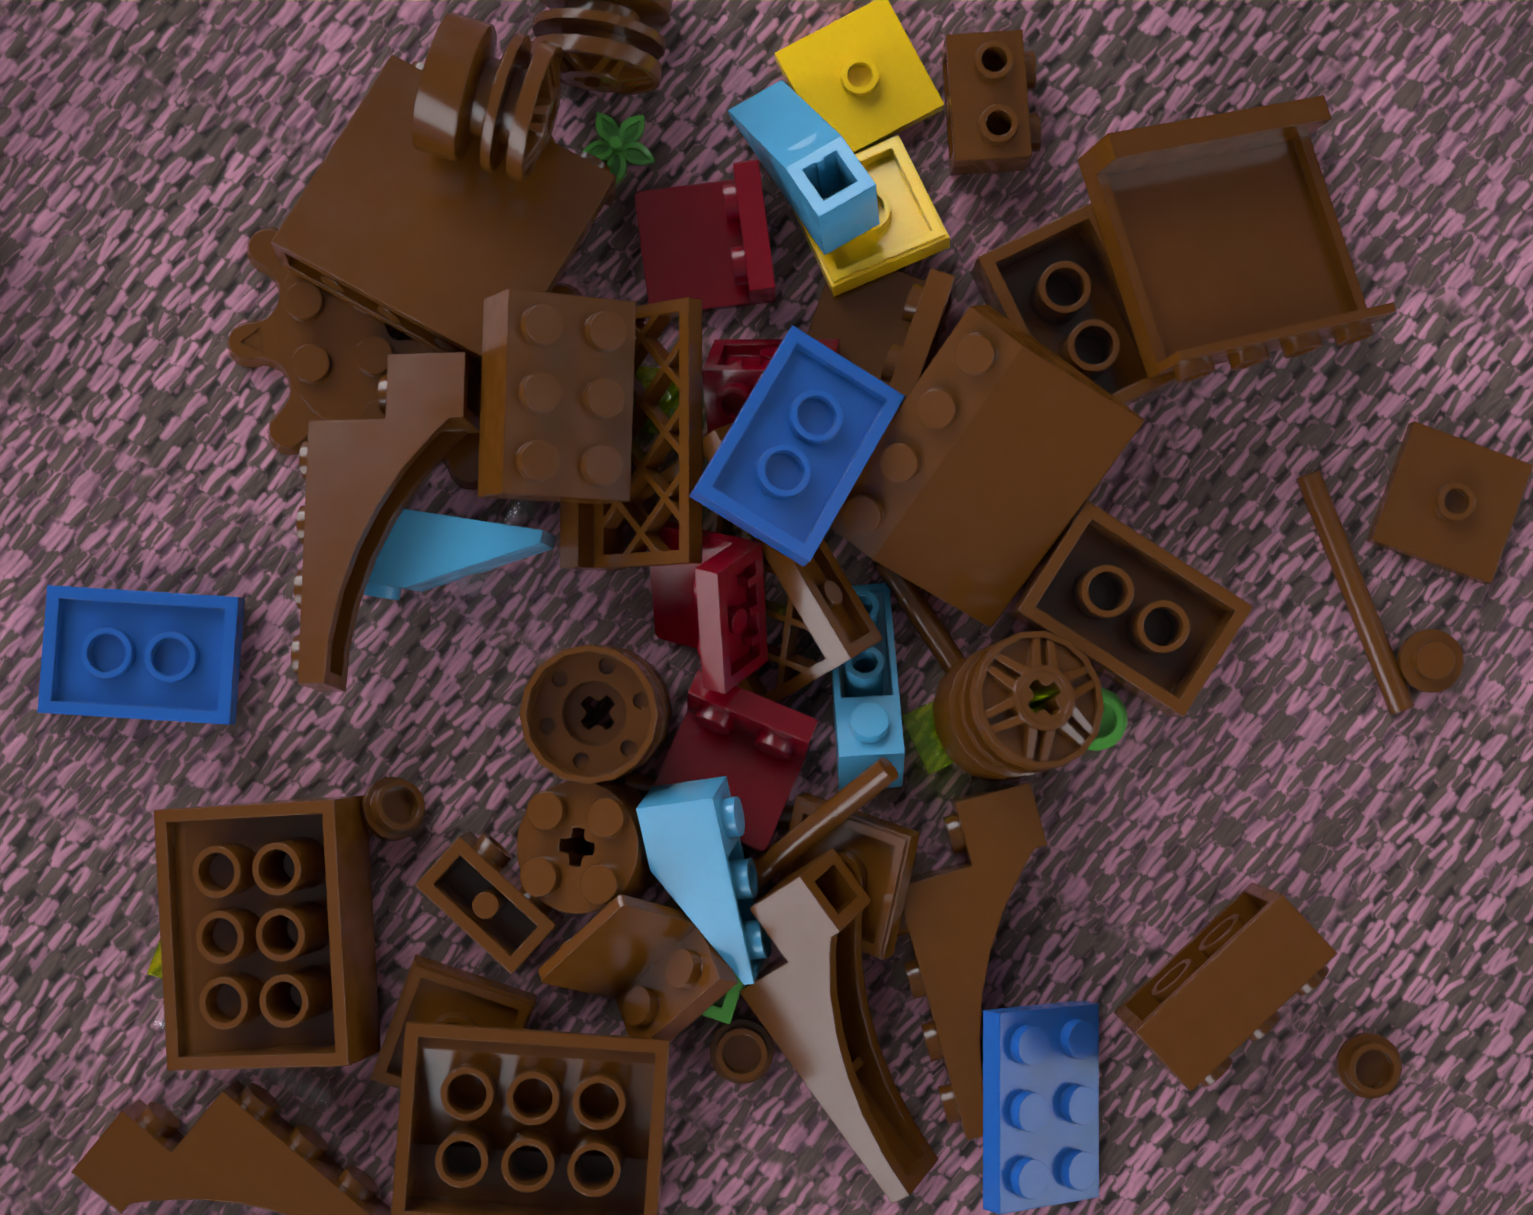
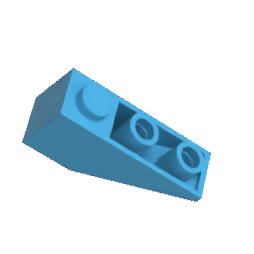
(809, 165)
(869, 698)
(698, 857)

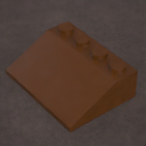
(984, 466)
(267, 934)
(529, 1122)

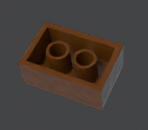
(1067, 298)
(556, 398)
(1132, 610)
(1227, 985)

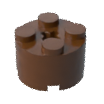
(557, 852)

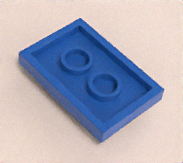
(797, 446)
(141, 655)
(1040, 1105)

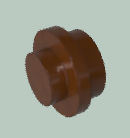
(1430, 660)
(392, 809)
(741, 1050)
(1368, 1065)

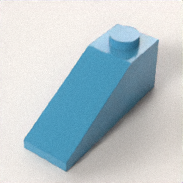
(440, 549)

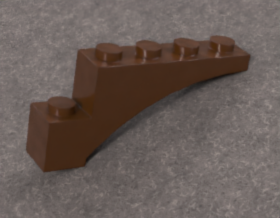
(357, 488)
(952, 928)
(822, 1019)
(230, 1155)

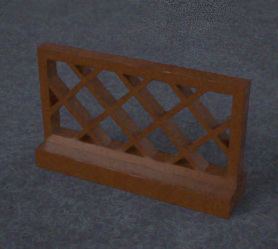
(594, 532)
(817, 601)

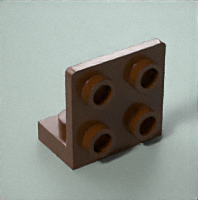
(888, 324)
(646, 961)

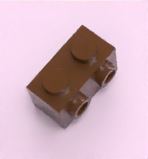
(988, 102)
(488, 899)

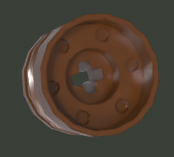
(606, 42)
(475, 94)
(559, 711)
(986, 712)

